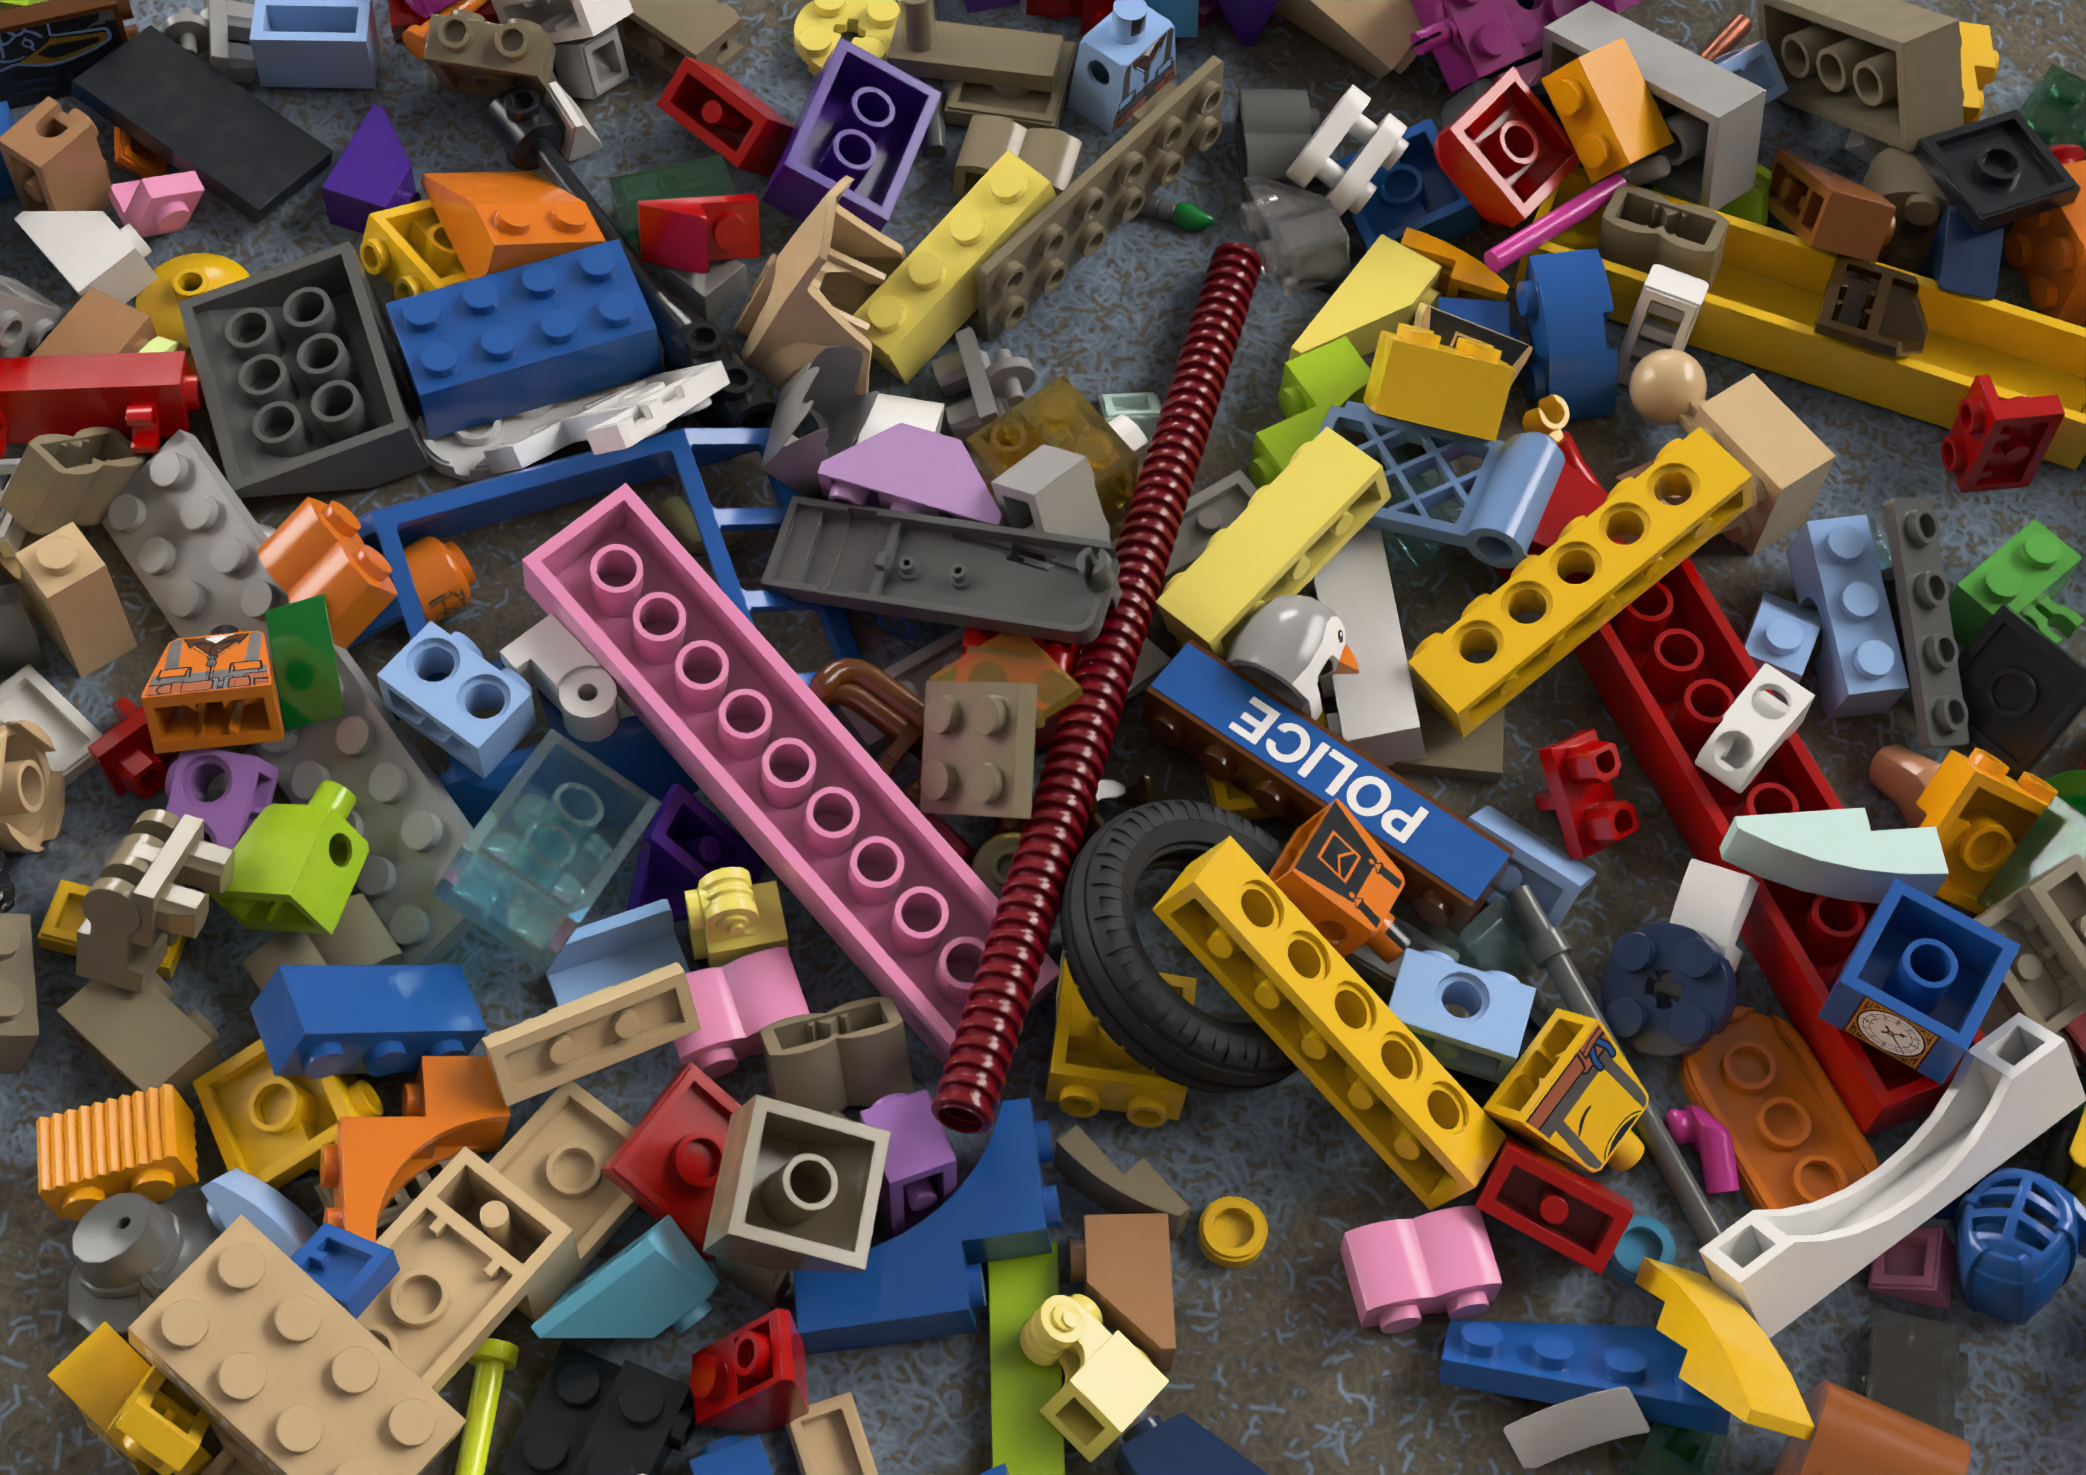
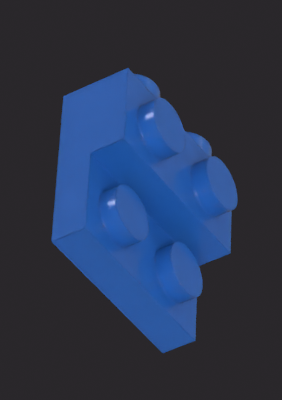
(1414, 195)

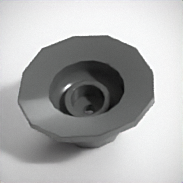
(131, 1254)

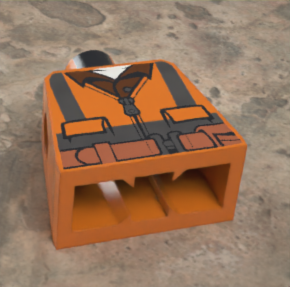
(213, 693)

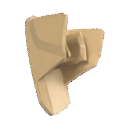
(814, 289)

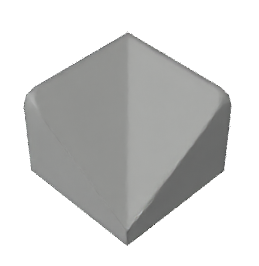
(591, 64)
(708, 292)

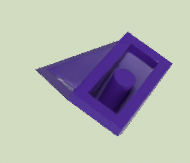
(682, 848)

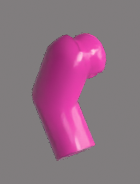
(1710, 1141)

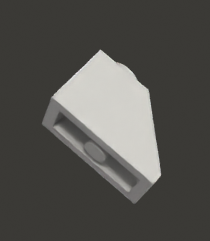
(91, 251)

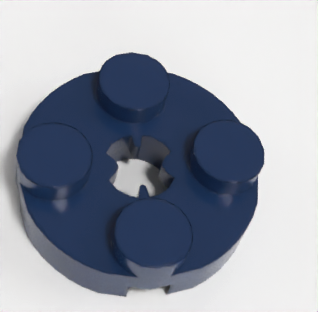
(1630, 981)

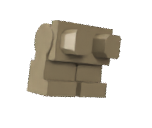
(149, 899)

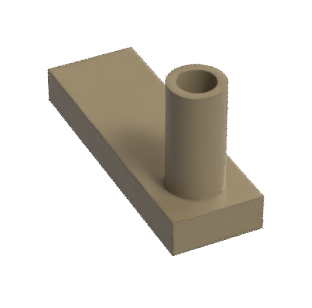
(973, 51)

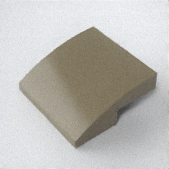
(2050, 925)

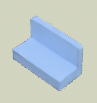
(1535, 863)
(615, 952)

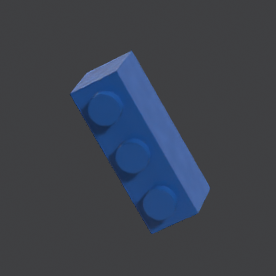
(365, 1018)

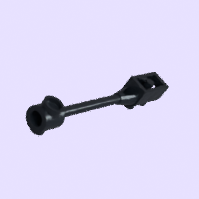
(534, 141)

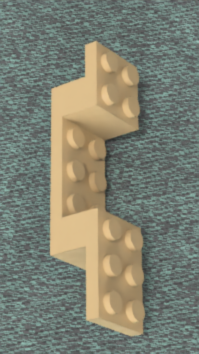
(491, 1243)

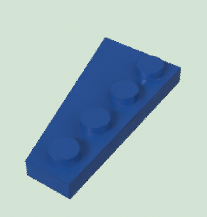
(1575, 1360)

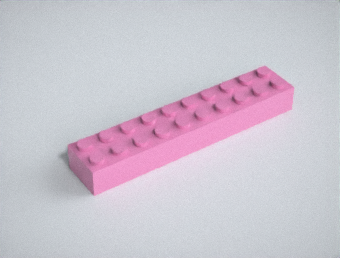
(773, 760)

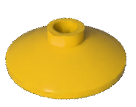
(176, 277)

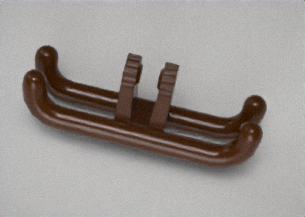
(890, 710)

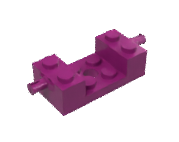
(1487, 35)

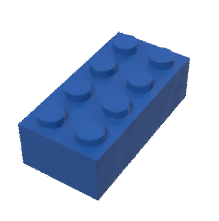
(524, 338)

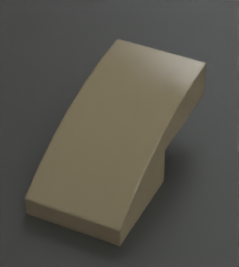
(1133, 1192)

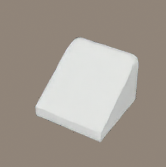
(579, 135)

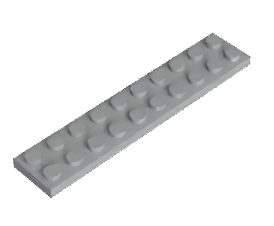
(203, 569)

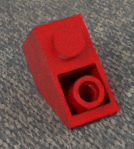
(752, 1377)

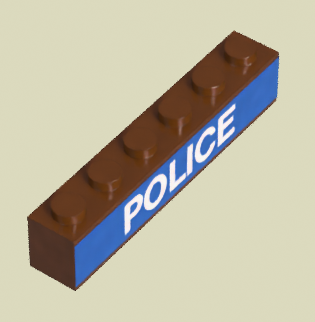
(1301, 766)

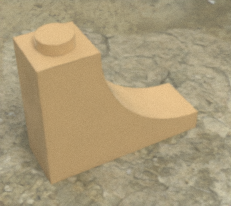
(71, 597)

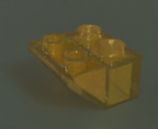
(1065, 421)

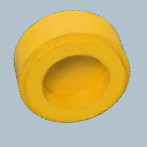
(1232, 1232)

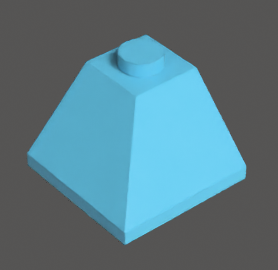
(636, 1292)

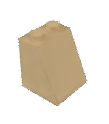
(1364, 31)

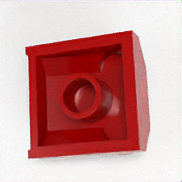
(1506, 152)

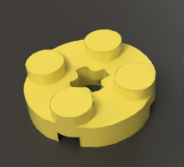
(823, 21)

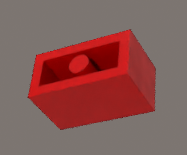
(726, 116)
(1554, 1204)

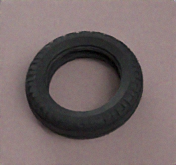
(1118, 976)

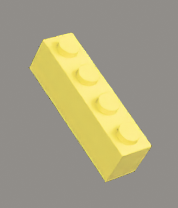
(937, 282)
(1275, 541)

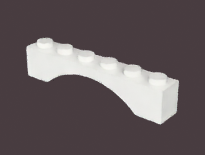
(1997, 1104)

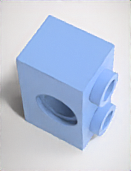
(1476, 1045)

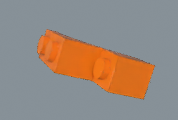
(375, 1157)

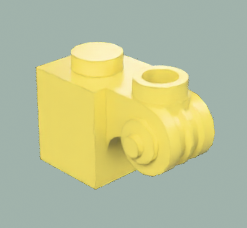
(733, 916)
(1104, 1373)

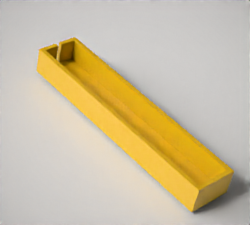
(1767, 310)

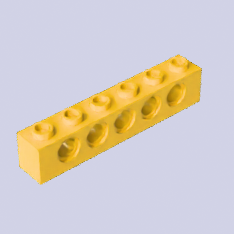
(1472, 692)
(1330, 1024)

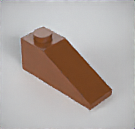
(1829, 208)

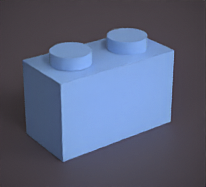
(315, 43)

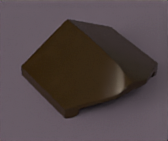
(1872, 308)

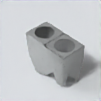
(829, 388)

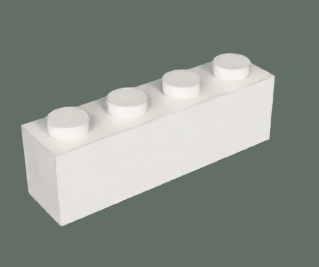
(1377, 703)

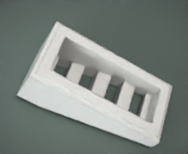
(1667, 295)

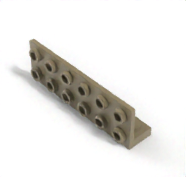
(1112, 190)

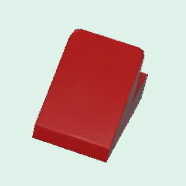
(698, 230)

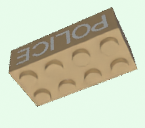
(289, 1366)

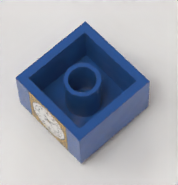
(1919, 981)

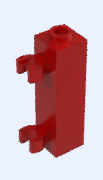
(131, 392)

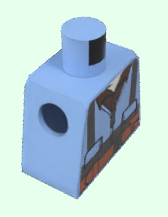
(1122, 64)

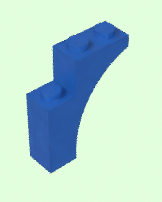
(924, 1277)

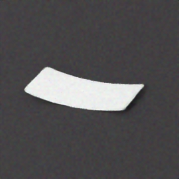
(1575, 1426)

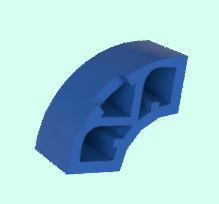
(1566, 317)

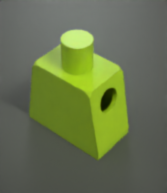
(297, 865)

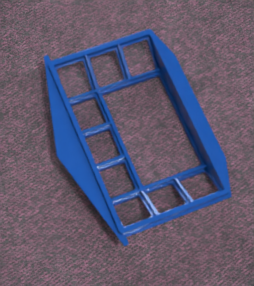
(631, 747)

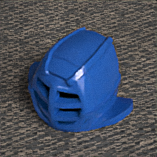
(2004, 1256)

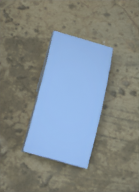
(262, 1205)

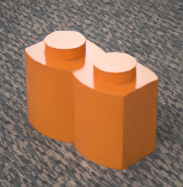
(323, 554)

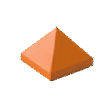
(135, 157)

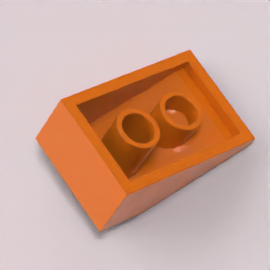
(508, 219)

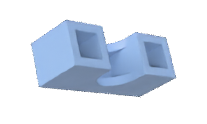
(1860, 653)

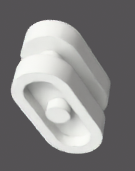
(1380, 147)

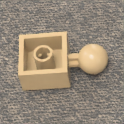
(1753, 427)

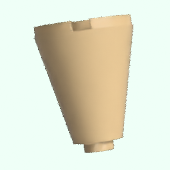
(29, 792)

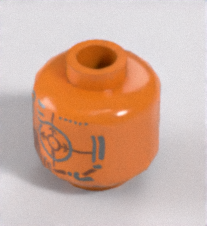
(440, 577)

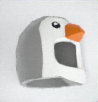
(1291, 648)

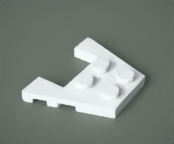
(618, 418)

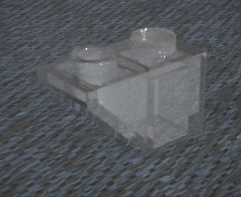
(1295, 234)

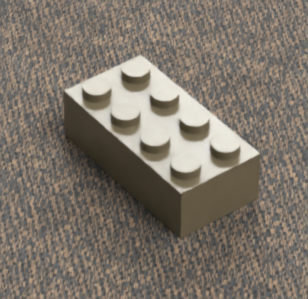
(1868, 65)

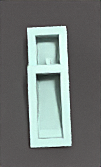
(1835, 853)

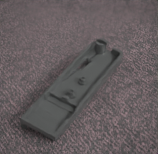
(943, 570)

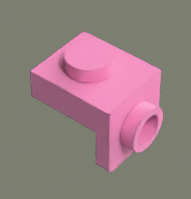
(157, 203)

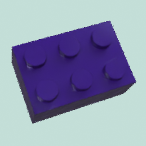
(855, 123)

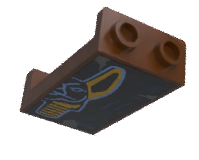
(56, 42)

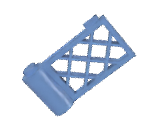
(1504, 496)

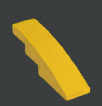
(1726, 1350)

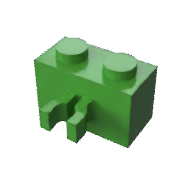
(2026, 577)

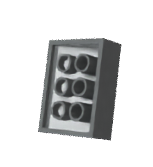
(303, 379)

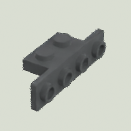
(1923, 622)

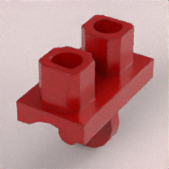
(128, 754)
(1583, 795)

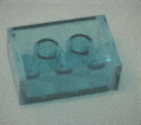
(546, 849)

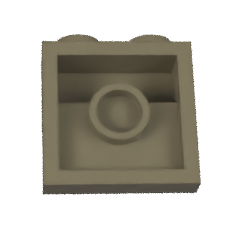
(488, 56)

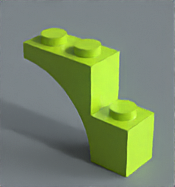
(1306, 393)

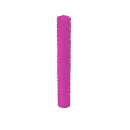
(1552, 224)

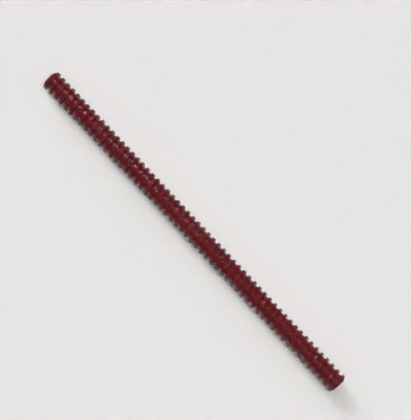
(1086, 728)

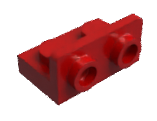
(1998, 440)

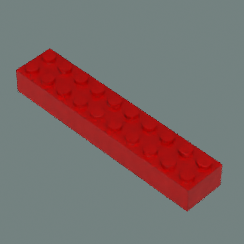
(1668, 679)

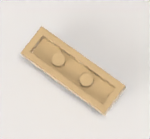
(591, 1033)

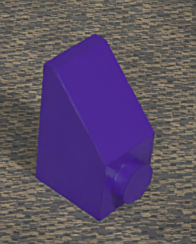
(369, 174)

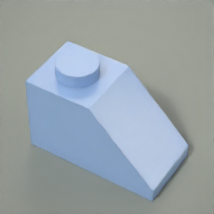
(1782, 636)

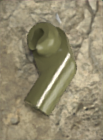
(680, 522)

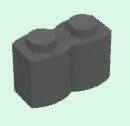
(1272, 132)

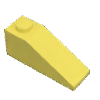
(1374, 298)

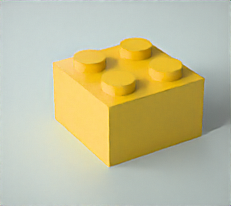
(1439, 384)

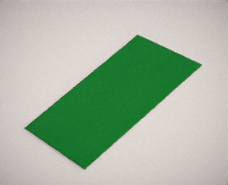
(305, 662)

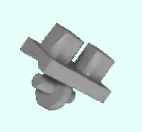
(209, 36)
(989, 383)

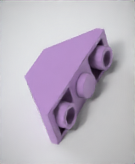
(910, 473)

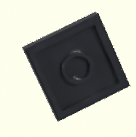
(1996, 171)
(2019, 690)

